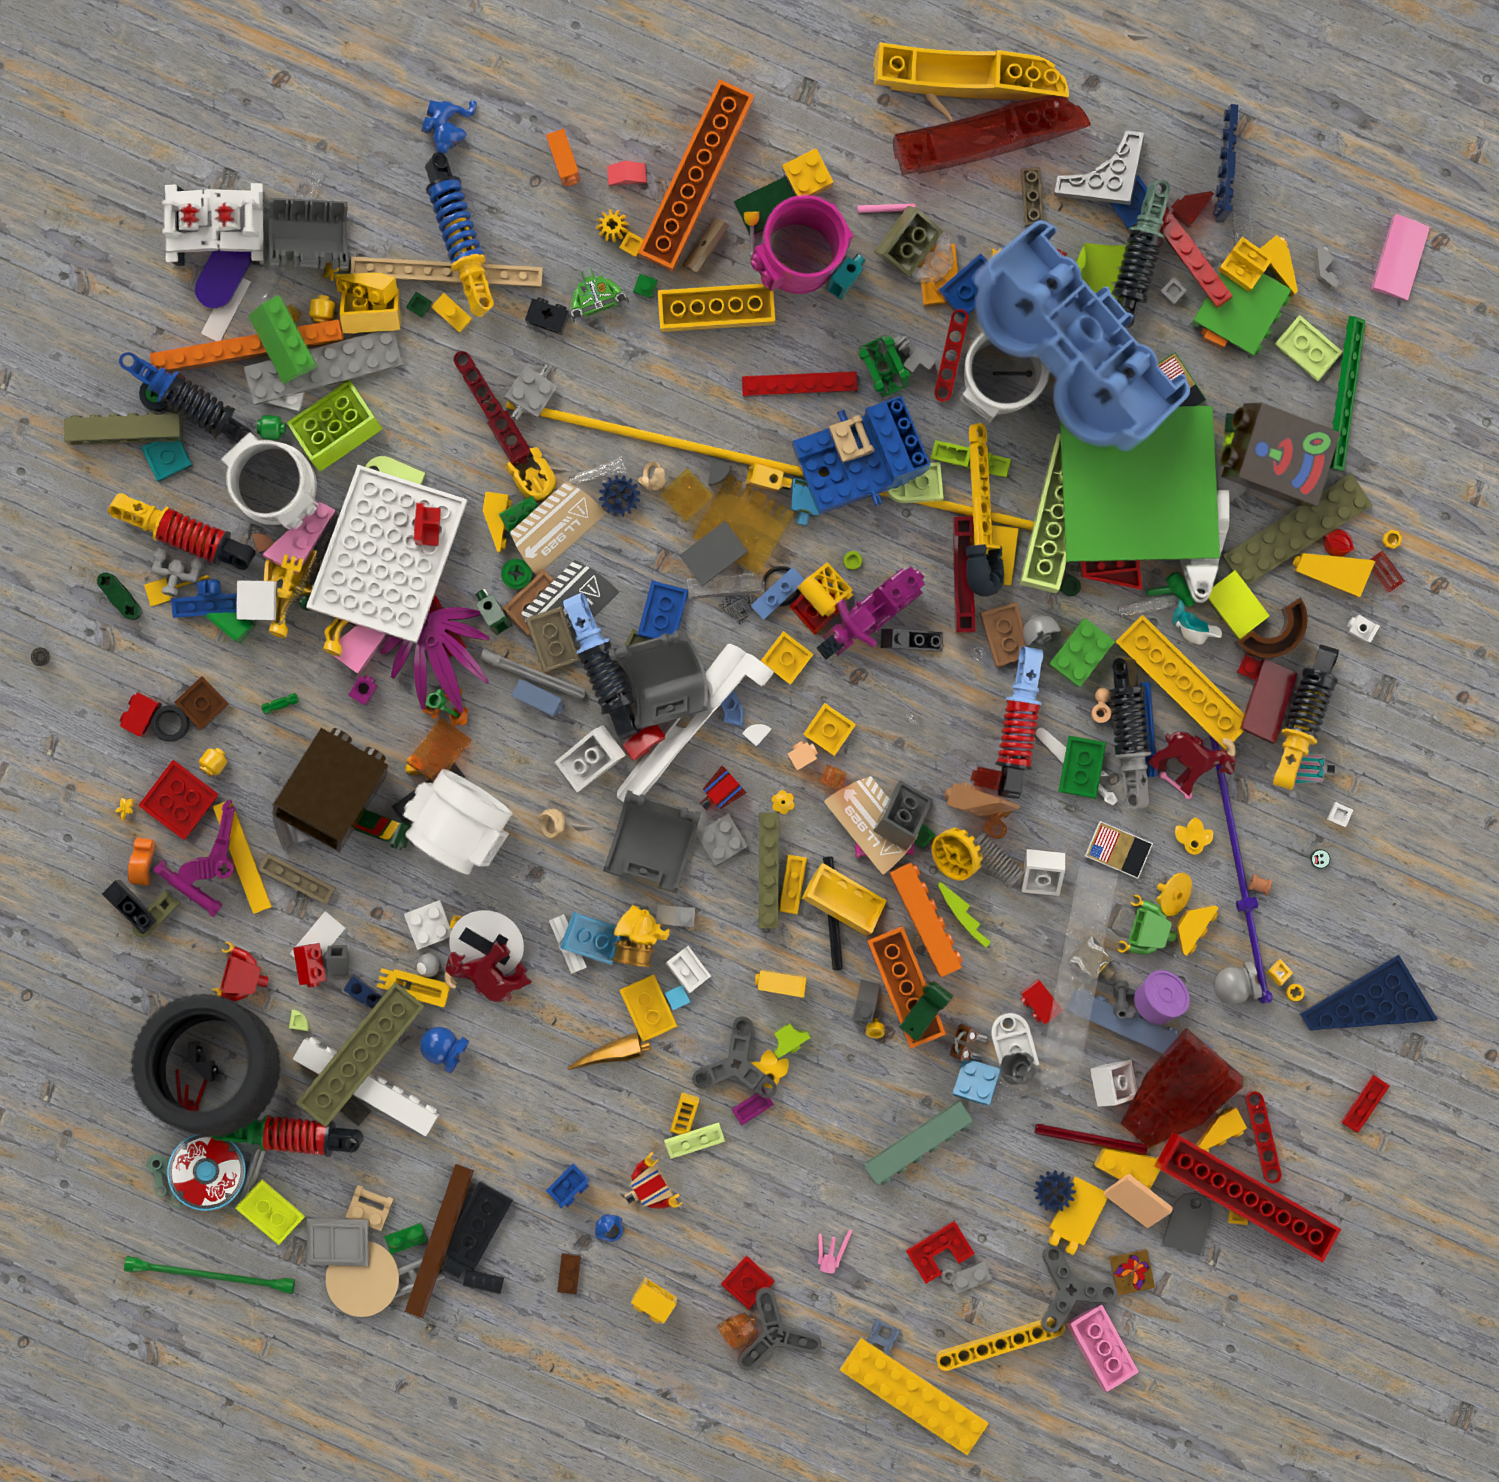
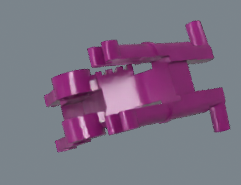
(204, 866)

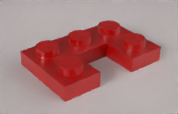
(946, 1237)

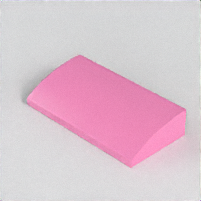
(1400, 257)
(1102, 1347)

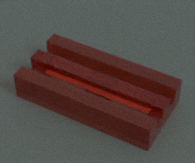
(1394, 584)

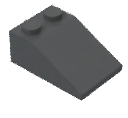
(903, 815)

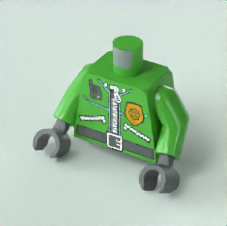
(595, 295)

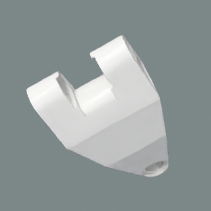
(1202, 572)

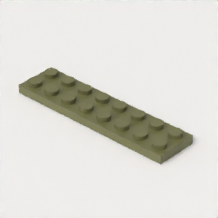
(1297, 530)
(360, 1054)

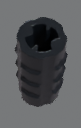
(483, 1281)

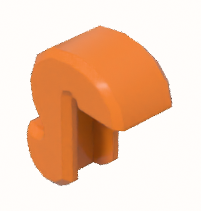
(141, 861)

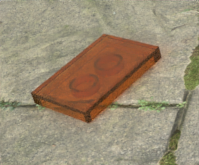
(439, 750)

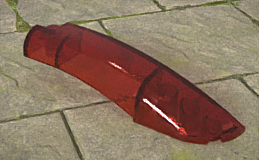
(987, 134)

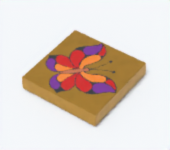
(1132, 1272)

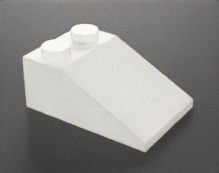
(590, 758)

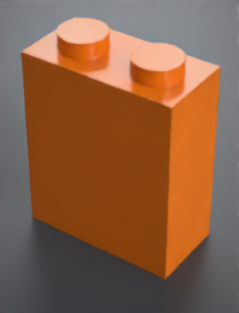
(563, 158)

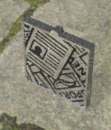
(738, 607)

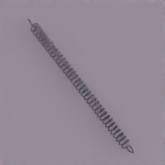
(308, 571)

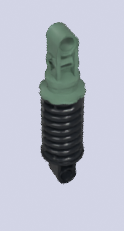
(1141, 250)

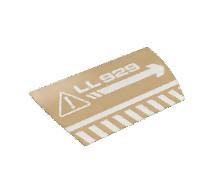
(555, 526)
(858, 810)

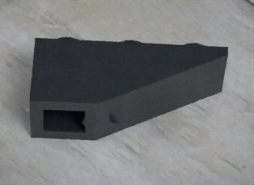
(911, 640)
(129, 905)

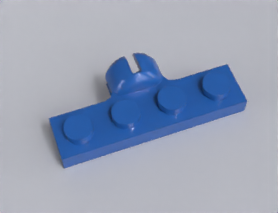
(208, 600)

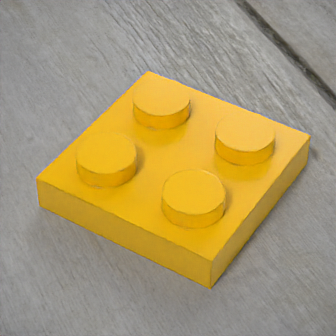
(787, 657)
(829, 729)

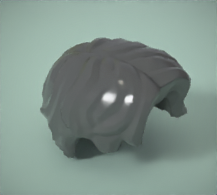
(1018, 1068)

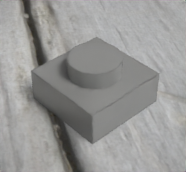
(1173, 291)

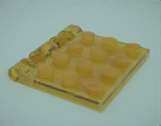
(750, 524)

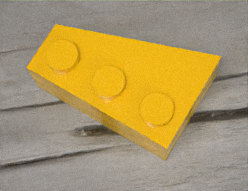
(1121, 1163)

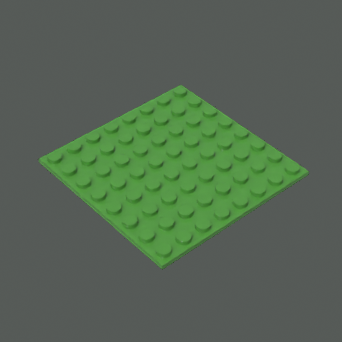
(1146, 499)

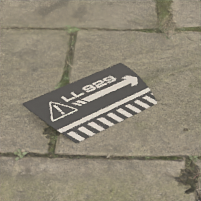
(572, 581)

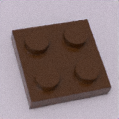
(201, 703)

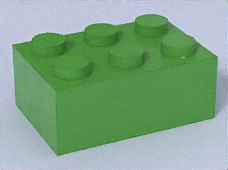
(1081, 652)

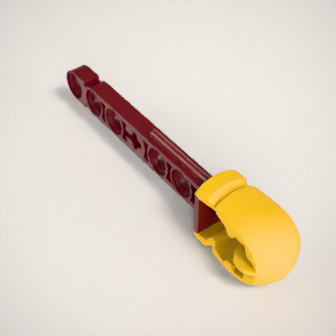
(520, 451)

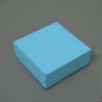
(677, 997)

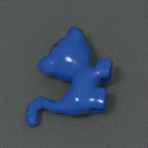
(446, 134)

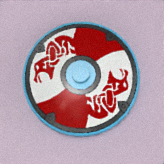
(206, 1172)

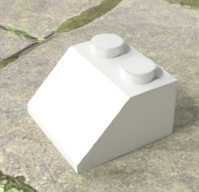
(1043, 872)
(1114, 1083)

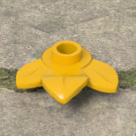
(1194, 833)
(771, 1066)

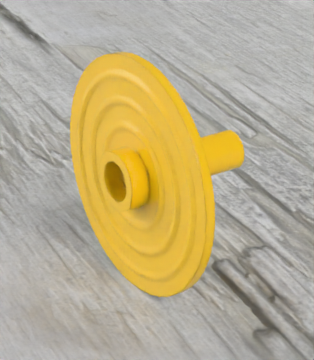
(1174, 894)

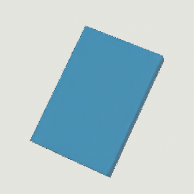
(590, 938)

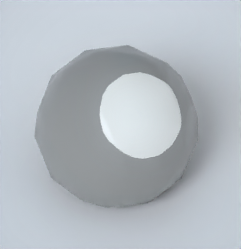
(428, 965)

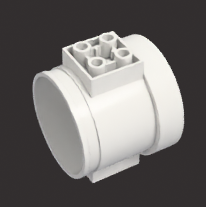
(982, 405)
(302, 504)
(457, 822)

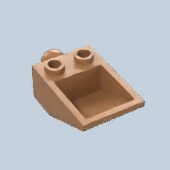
(974, 801)

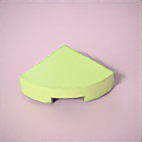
(298, 1021)

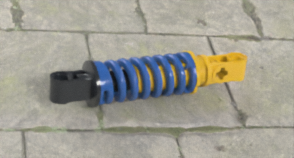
(457, 233)

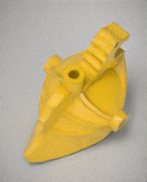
(640, 927)

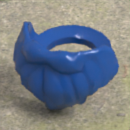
(604, 1225)

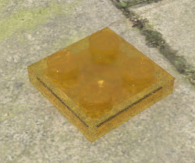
(686, 495)

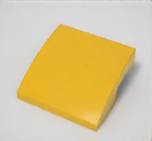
(1245, 264)

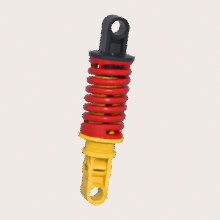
(182, 532)

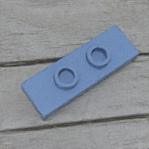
(777, 593)

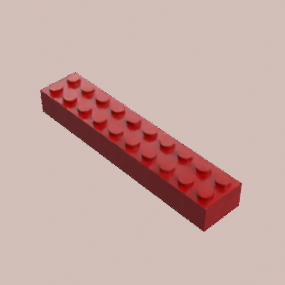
(1247, 1197)

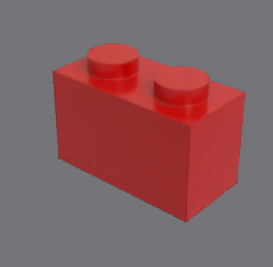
(139, 714)
(1039, 1000)

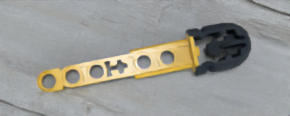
(984, 564)

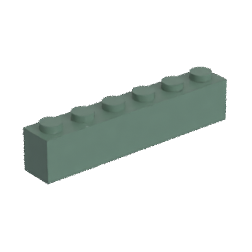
(918, 1142)

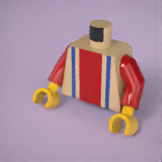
(650, 1186)

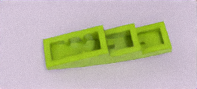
(960, 457)
(959, 909)

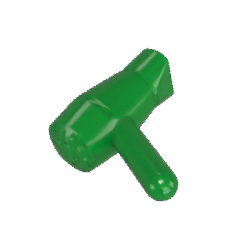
(1176, 585)

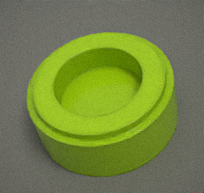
(852, 560)

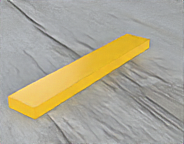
(245, 864)

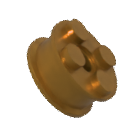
(632, 954)

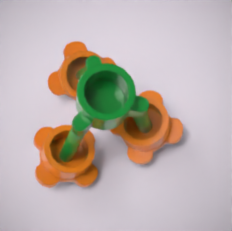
(436, 703)

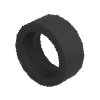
(155, 723)

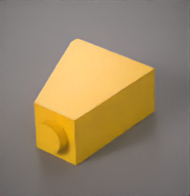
(781, 983)

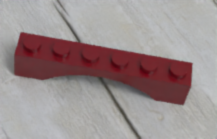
(963, 597)

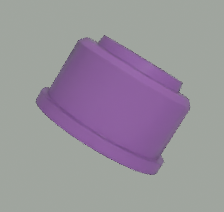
(1161, 997)

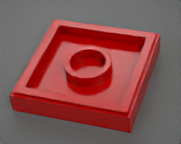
(746, 1280)

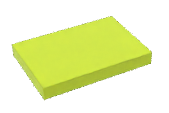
(1237, 604)
(270, 1211)

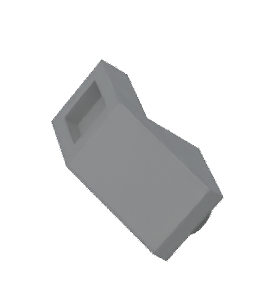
(1323, 258)

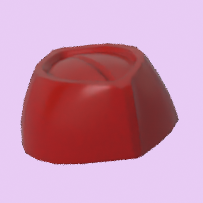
(1338, 543)

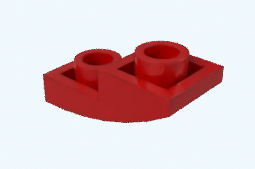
(640, 743)

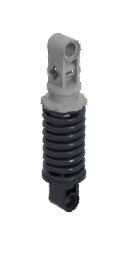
(1129, 723)

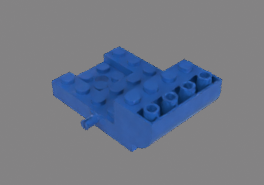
(894, 462)

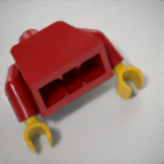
(240, 975)

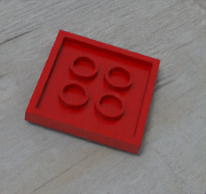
(179, 799)

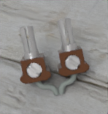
(961, 1051)

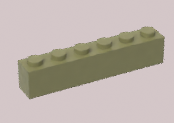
(123, 429)
(768, 869)

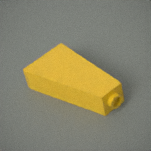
(1339, 572)

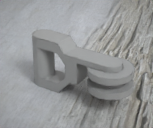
(902, 344)

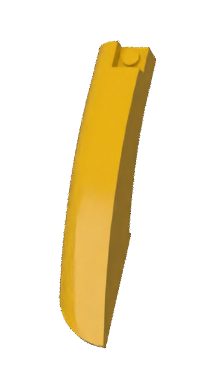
(967, 73)

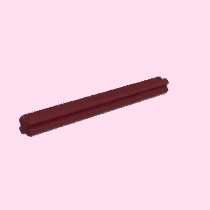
(1091, 1139)

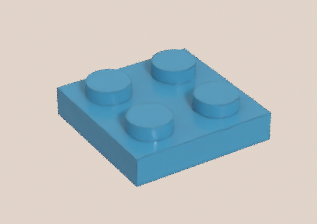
(976, 1082)

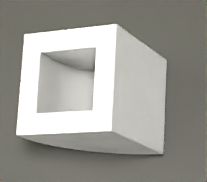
(756, 733)

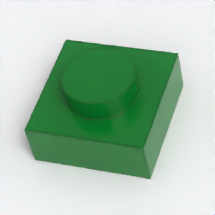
(645, 286)

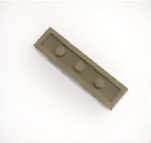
(297, 878)

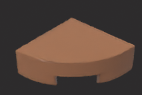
(262, 542)

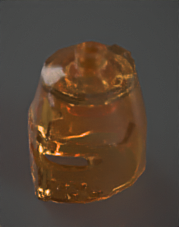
(737, 1329)

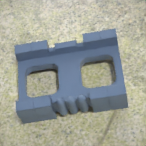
(886, 1343)

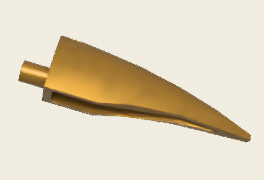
(622, 1049)

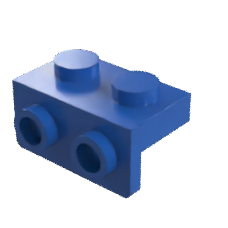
(568, 1185)

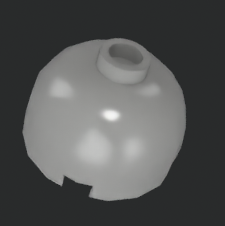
(1040, 630)

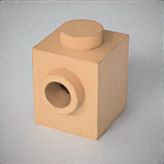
(802, 754)

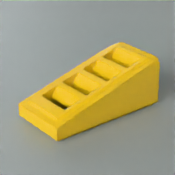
(689, 1099)

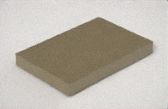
(552, 639)

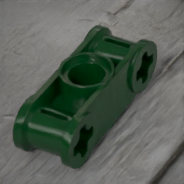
(119, 596)

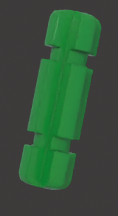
(280, 703)

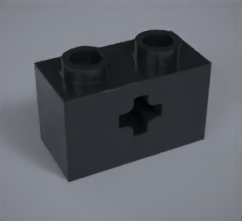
(536, 317)

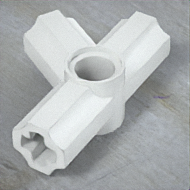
(574, 961)

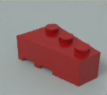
(1122, 573)

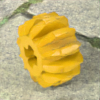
(606, 230)

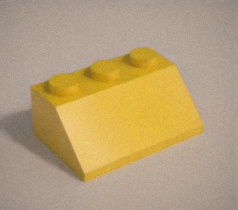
(367, 316)

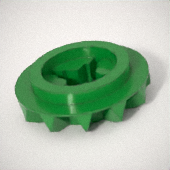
(510, 567)

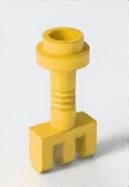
(284, 592)

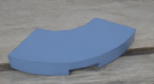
(732, 710)

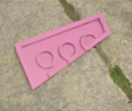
(303, 539)

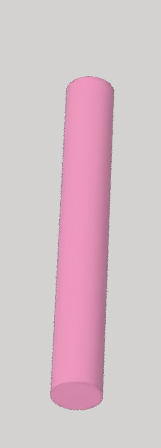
(883, 208)

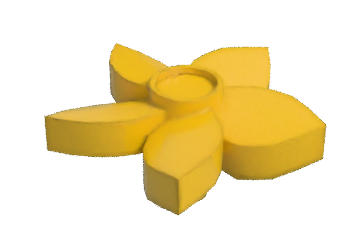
(329, 272)
(125, 807)

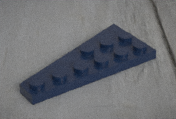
(1226, 171)

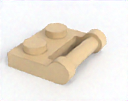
(845, 442)
(361, 1210)

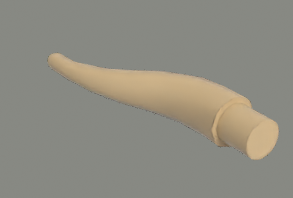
(938, 105)

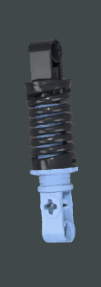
(600, 668)

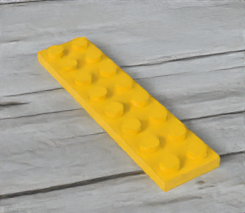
(1182, 680)
(914, 1396)

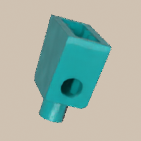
(846, 276)

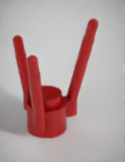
(187, 1103)

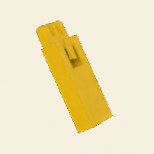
(422, 988)

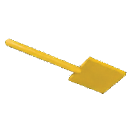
(155, 594)

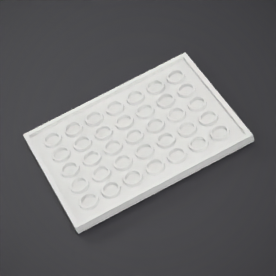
(372, 564)

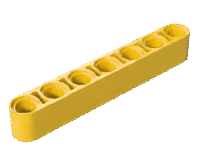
(992, 1350)

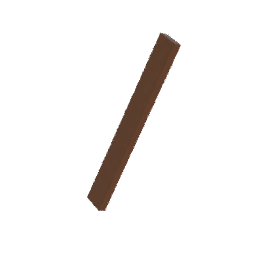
(439, 1241)

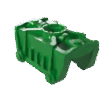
(893, 361)

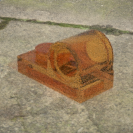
(833, 777)
(993, 820)

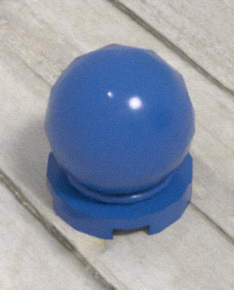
(442, 1047)

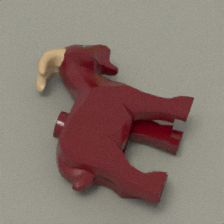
(1194, 757)
(485, 975)

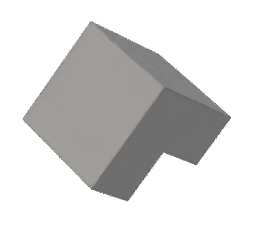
(921, 359)

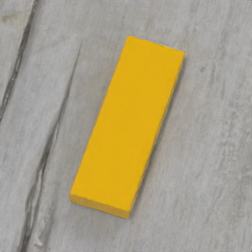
(792, 884)

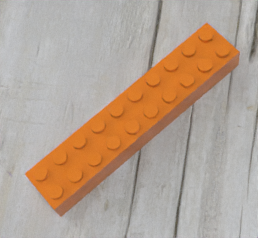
(696, 175)

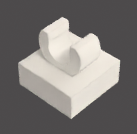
(1340, 814)

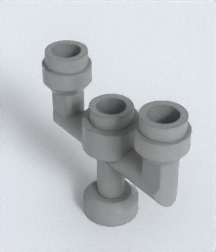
(175, 571)

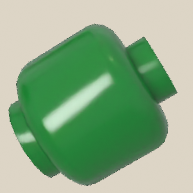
(270, 427)

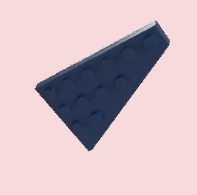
(1376, 998)

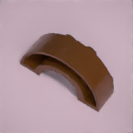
(1290, 636)

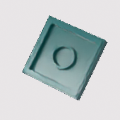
(166, 458)

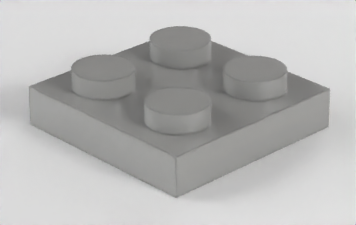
(721, 839)

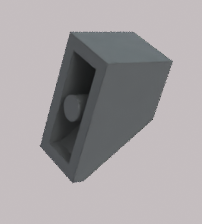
(866, 1001)

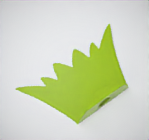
(1100, 264)

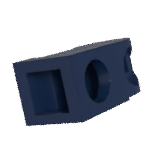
(362, 991)

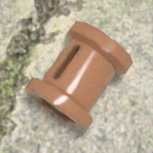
(1260, 884)

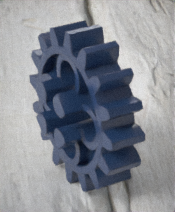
(622, 485)
(1043, 1190)

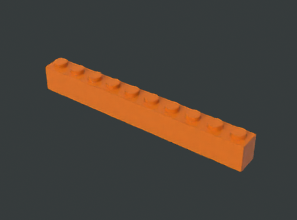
(239, 348)

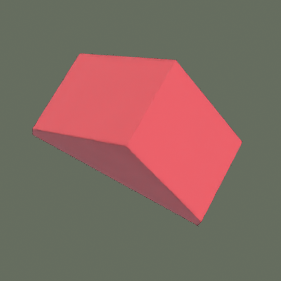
(626, 173)

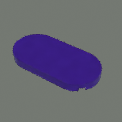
(221, 277)

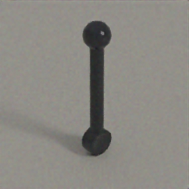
(1028, 373)

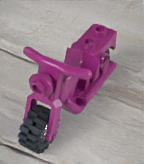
(872, 612)

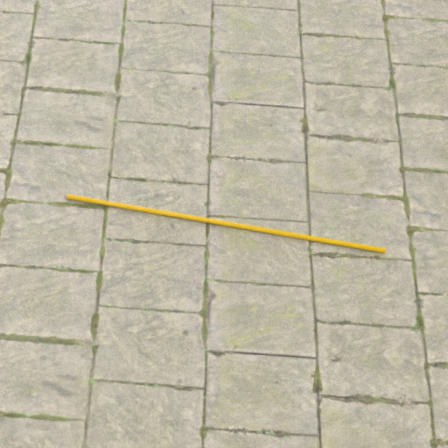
(747, 459)

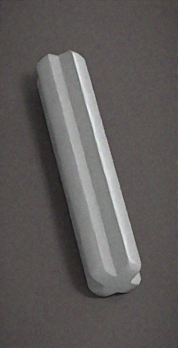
(252, 1172)

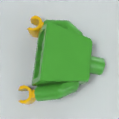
(1149, 930)

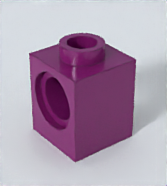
(355, 691)

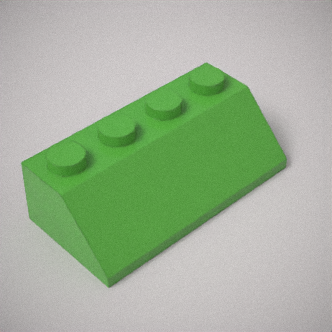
(282, 339)

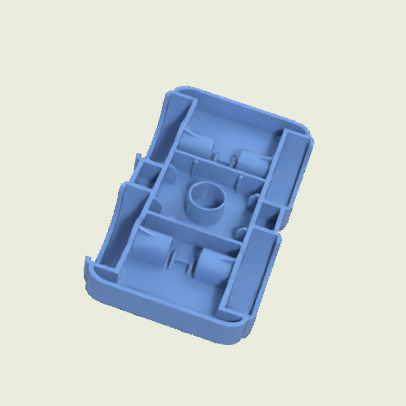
(1041, 306)

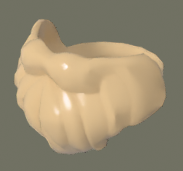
(658, 479)
(558, 818)

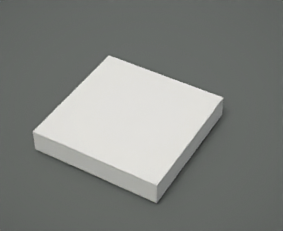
(256, 600)

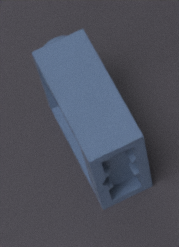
(538, 698)

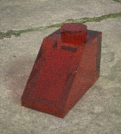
(1190, 207)
(986, 778)

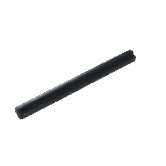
(834, 931)

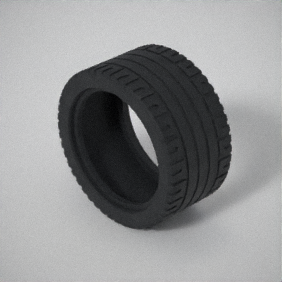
(159, 1036)

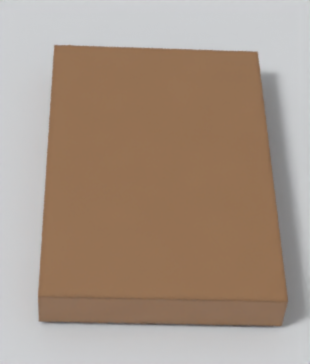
(526, 597)
(1004, 633)

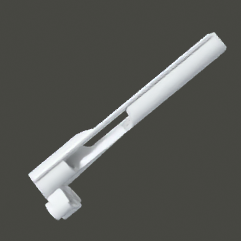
(721, 679)

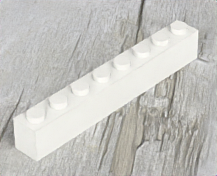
(373, 1090)

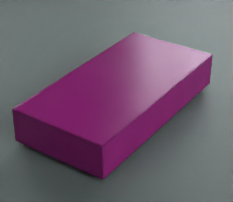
(751, 1107)

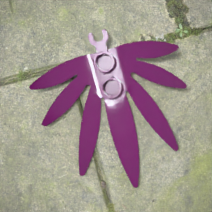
(431, 639)

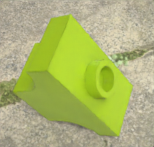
(789, 1039)

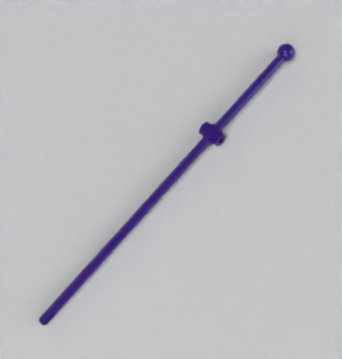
(1246, 903)

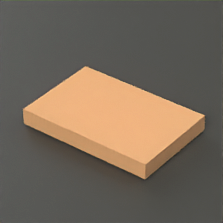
(1138, 1201)

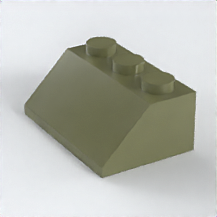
(908, 241)

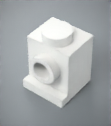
(1354, 628)

